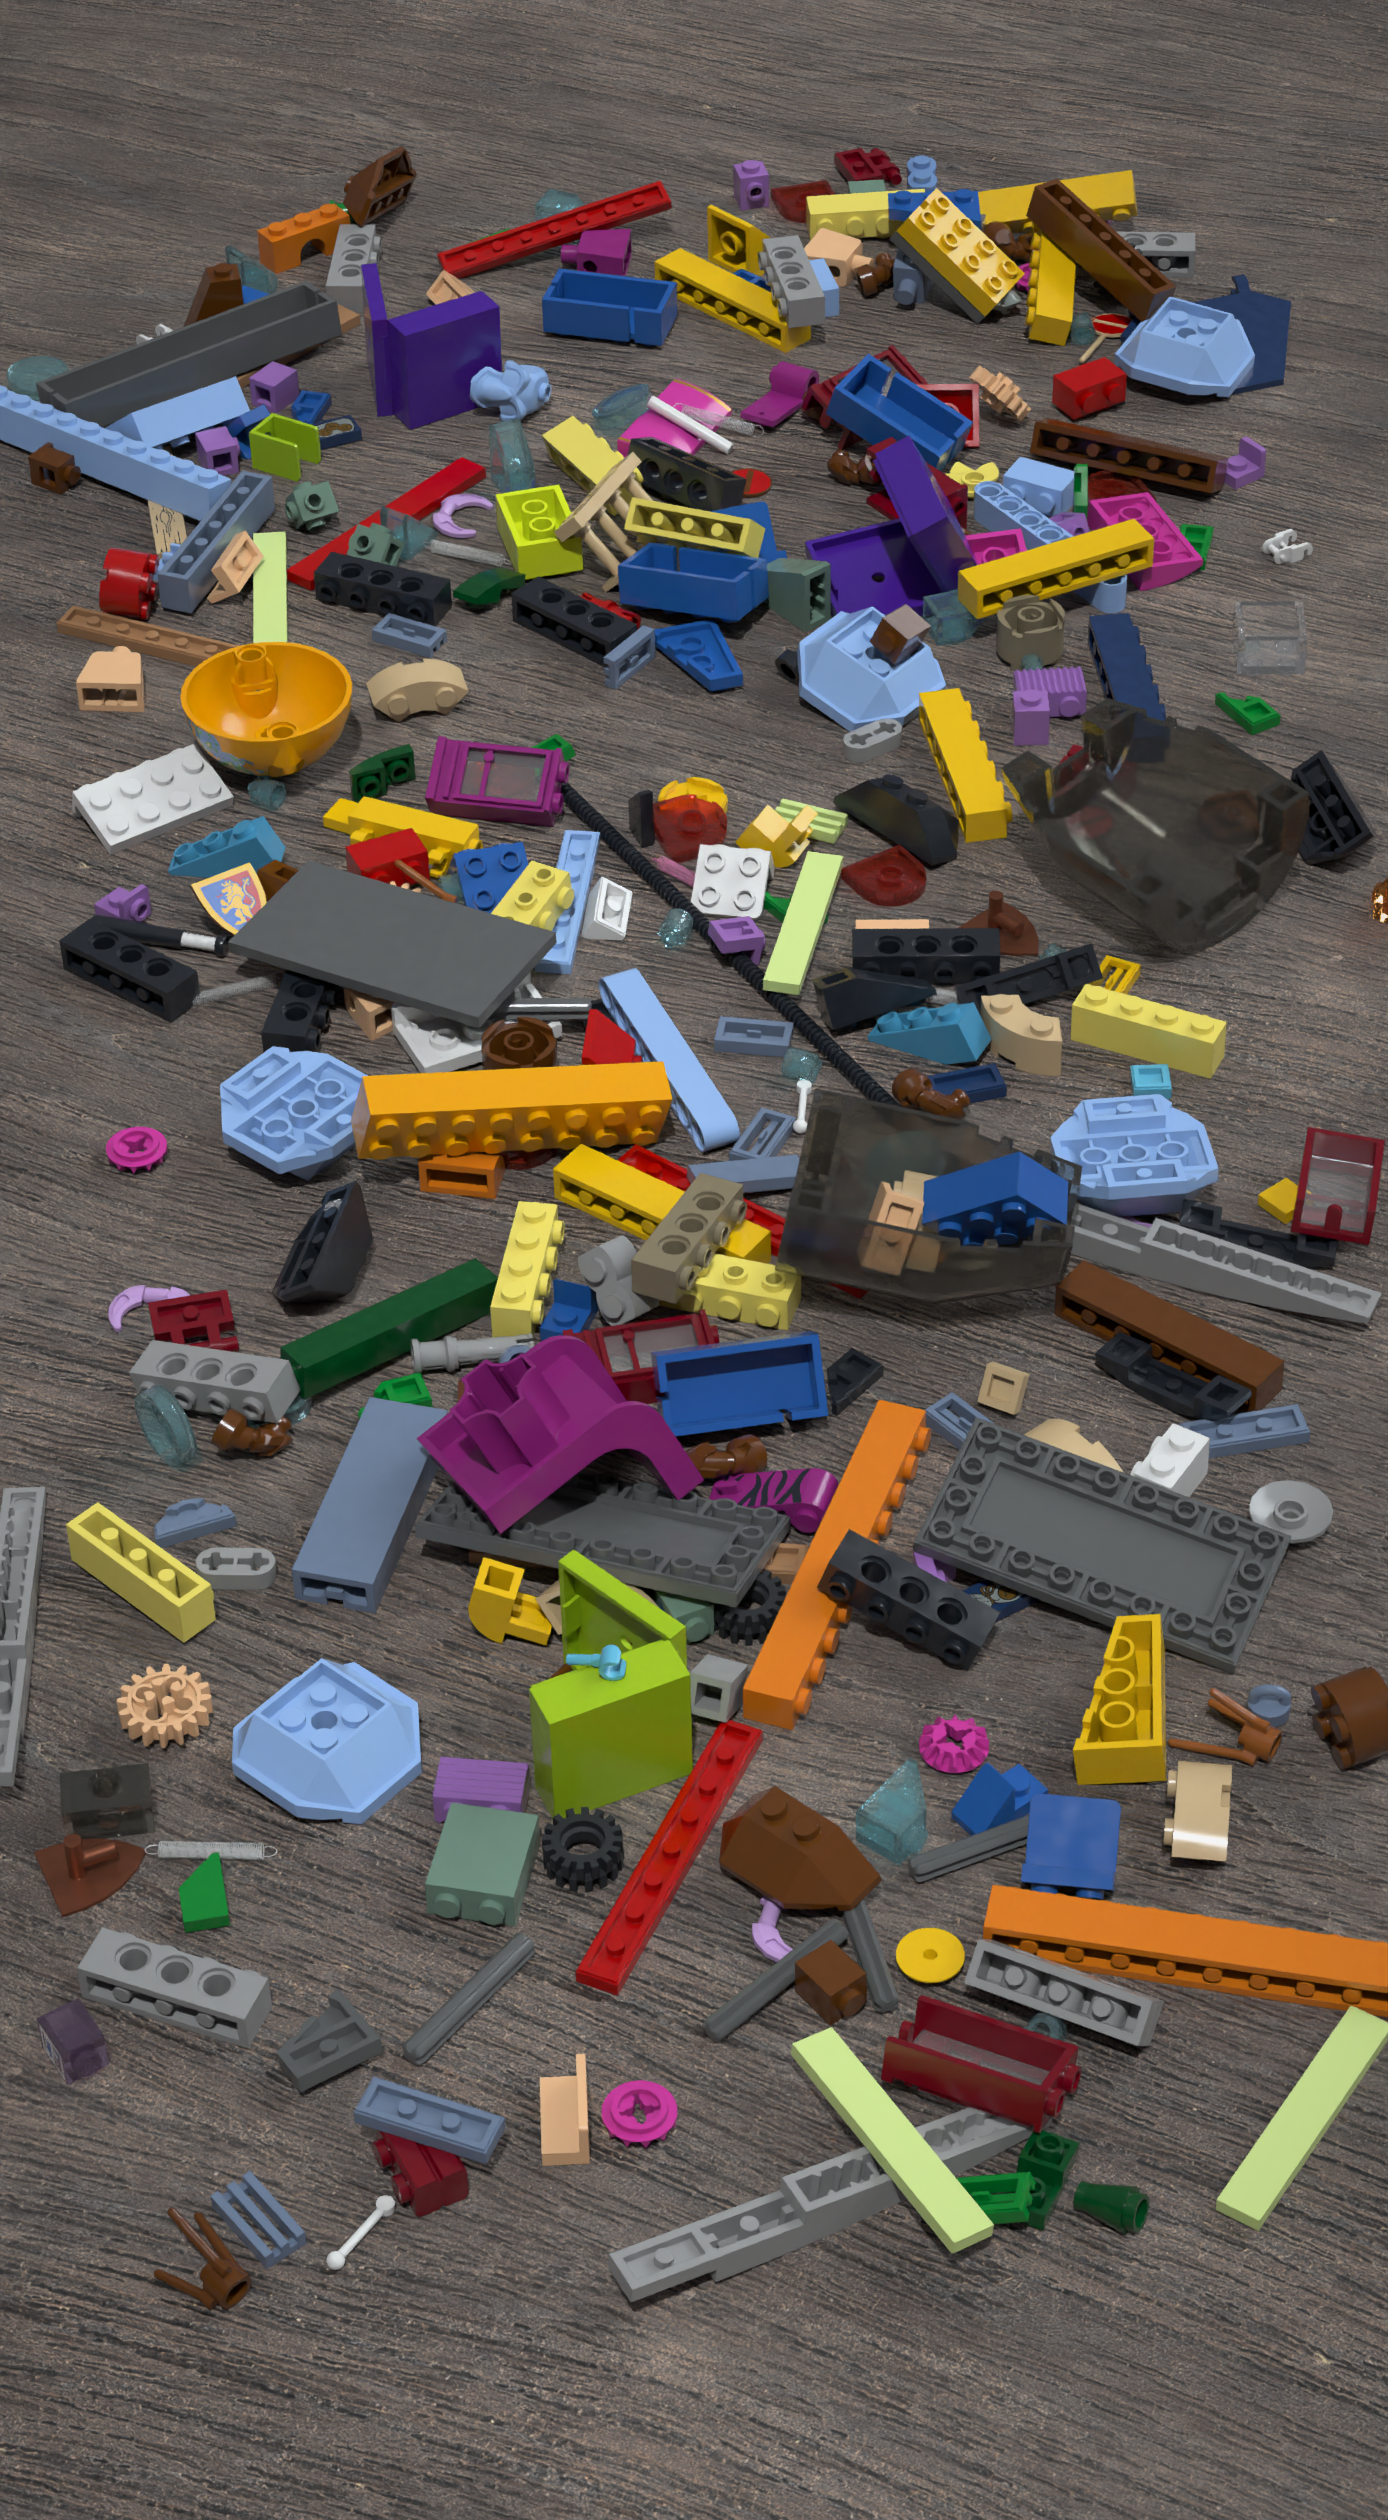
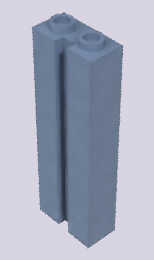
(368, 1508)

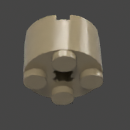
(1030, 627)

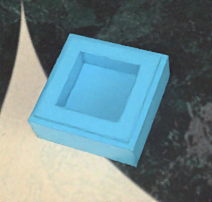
(1150, 1080)

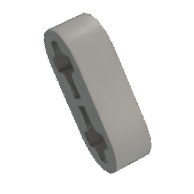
(872, 740)
(237, 1568)

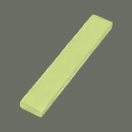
(270, 589)
(803, 923)
(1303, 2118)
(892, 2140)

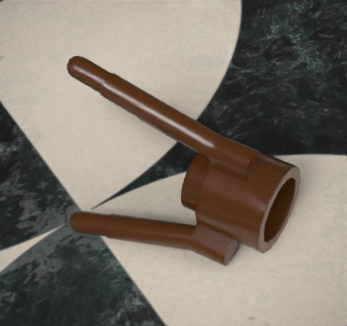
(222, 2277)

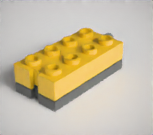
(959, 257)

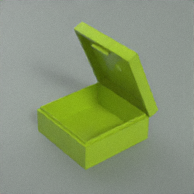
(601, 1735)

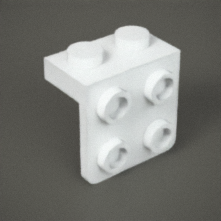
(731, 881)

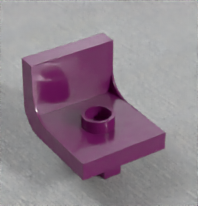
(540, 1423)

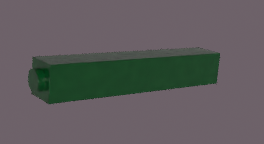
(388, 1326)

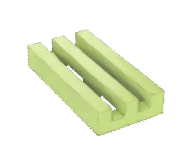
(826, 825)

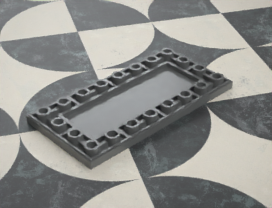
(393, 943)
(628, 1530)
(1102, 1542)

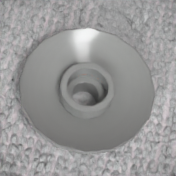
(1292, 1509)

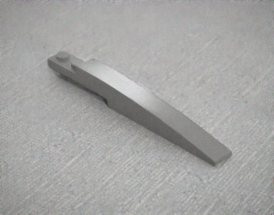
(1216, 1266)
(20, 1567)
(803, 2210)

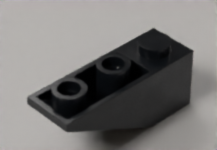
(860, 994)

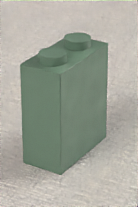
(483, 1864)

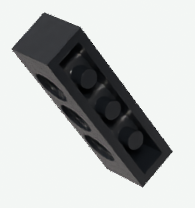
(685, 476)
(382, 588)
(569, 619)
(929, 954)
(130, 970)
(299, 1013)
(908, 1600)

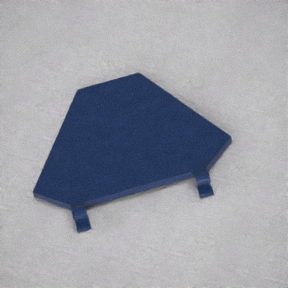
(1265, 325)

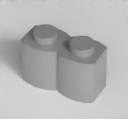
(609, 1275)

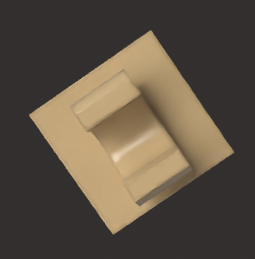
(1003, 1388)

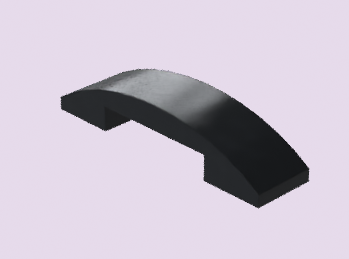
(1037, 978)
(1298, 1249)
(1166, 1386)

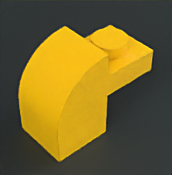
(774, 834)
(501, 1609)

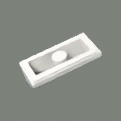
(607, 911)

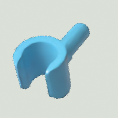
(609, 1662)

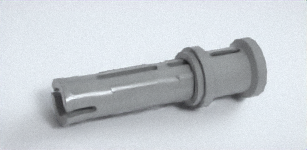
(452, 1353)

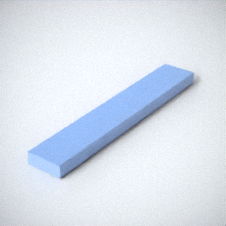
(578, 858)

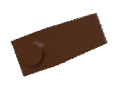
(217, 292)

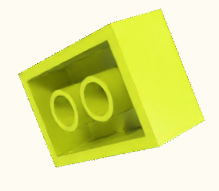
(527, 530)

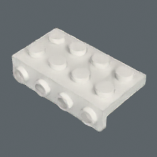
(151, 798)
(449, 1045)

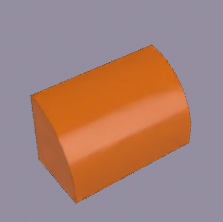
(462, 1175)

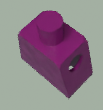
(601, 252)

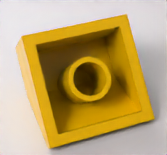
(733, 242)

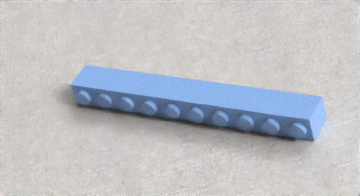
(112, 456)

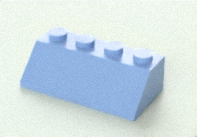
(184, 415)

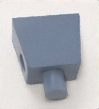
(910, 282)

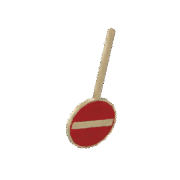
(1106, 325)

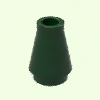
(1114, 2205)

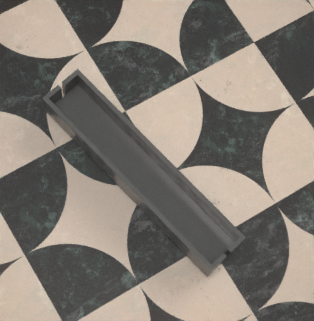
(195, 355)

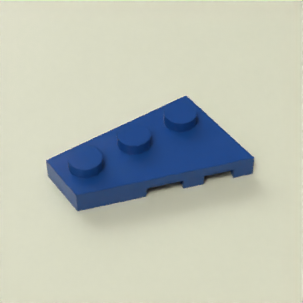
(904, 203)
(701, 653)

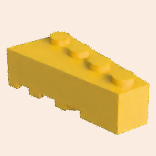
(1127, 1715)

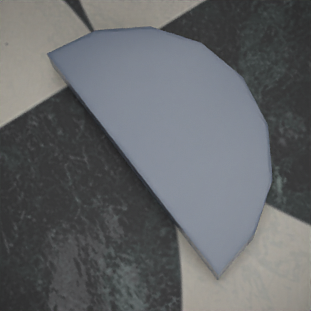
(192, 1520)

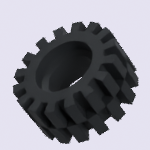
(754, 1622)
(578, 1830)

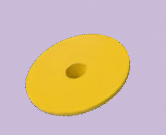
(930, 1955)

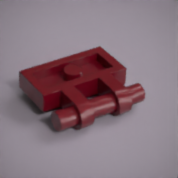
(863, 166)
(193, 1317)

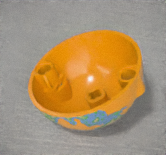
(270, 730)

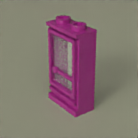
(496, 782)

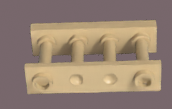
(593, 509)

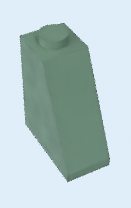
(800, 591)

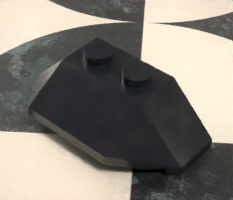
(904, 817)
(1335, 818)
(327, 1249)

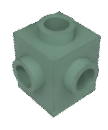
(311, 505)
(375, 544)

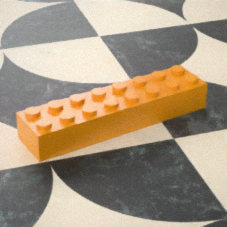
(510, 1110)

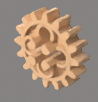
(1000, 393)
(181, 1711)

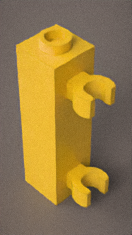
(438, 833)

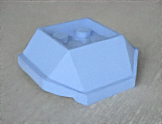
(1188, 350)
(857, 682)
(291, 1110)
(1136, 1154)
(330, 1744)

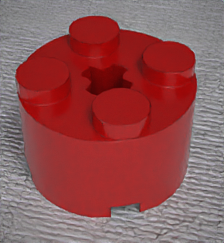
(129, 583)

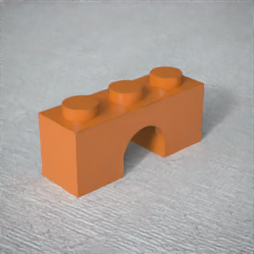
(283, 241)

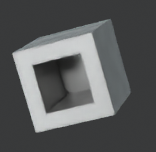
(717, 1687)

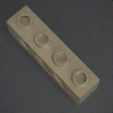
(688, 1238)

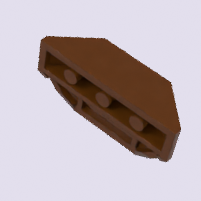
(380, 186)
(794, 1854)

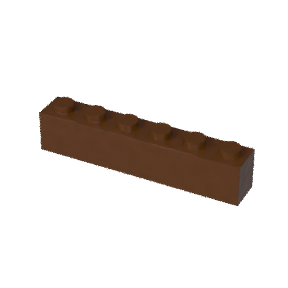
(1099, 249)
(1129, 455)
(1111, 1305)

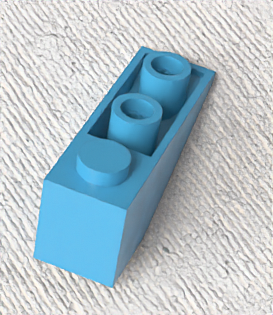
(225, 850)
(937, 1034)

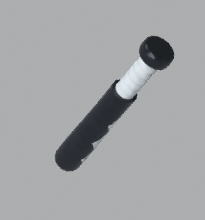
(164, 936)

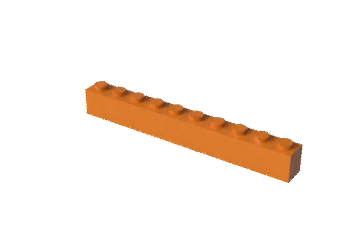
(809, 1617)
(1192, 1950)

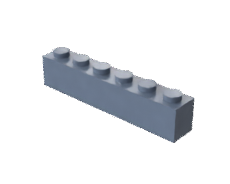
(188, 572)

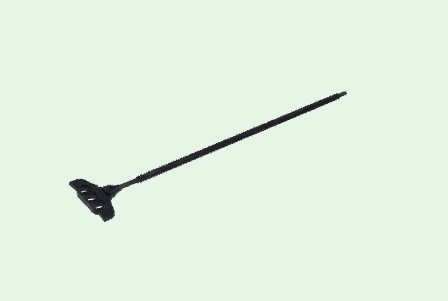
(739, 960)

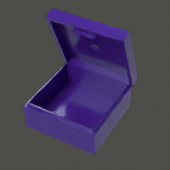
(428, 357)
(913, 553)

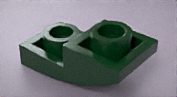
(487, 586)
(380, 771)
(1050, 2163)

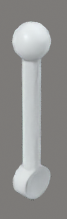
(803, 1088)
(384, 2207)

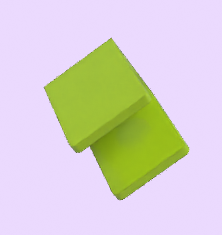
(283, 446)

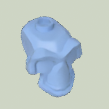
(516, 390)

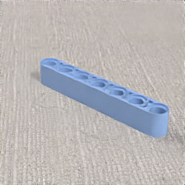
(1002, 510)
(657, 1039)

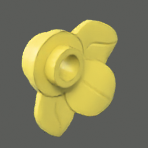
(970, 477)

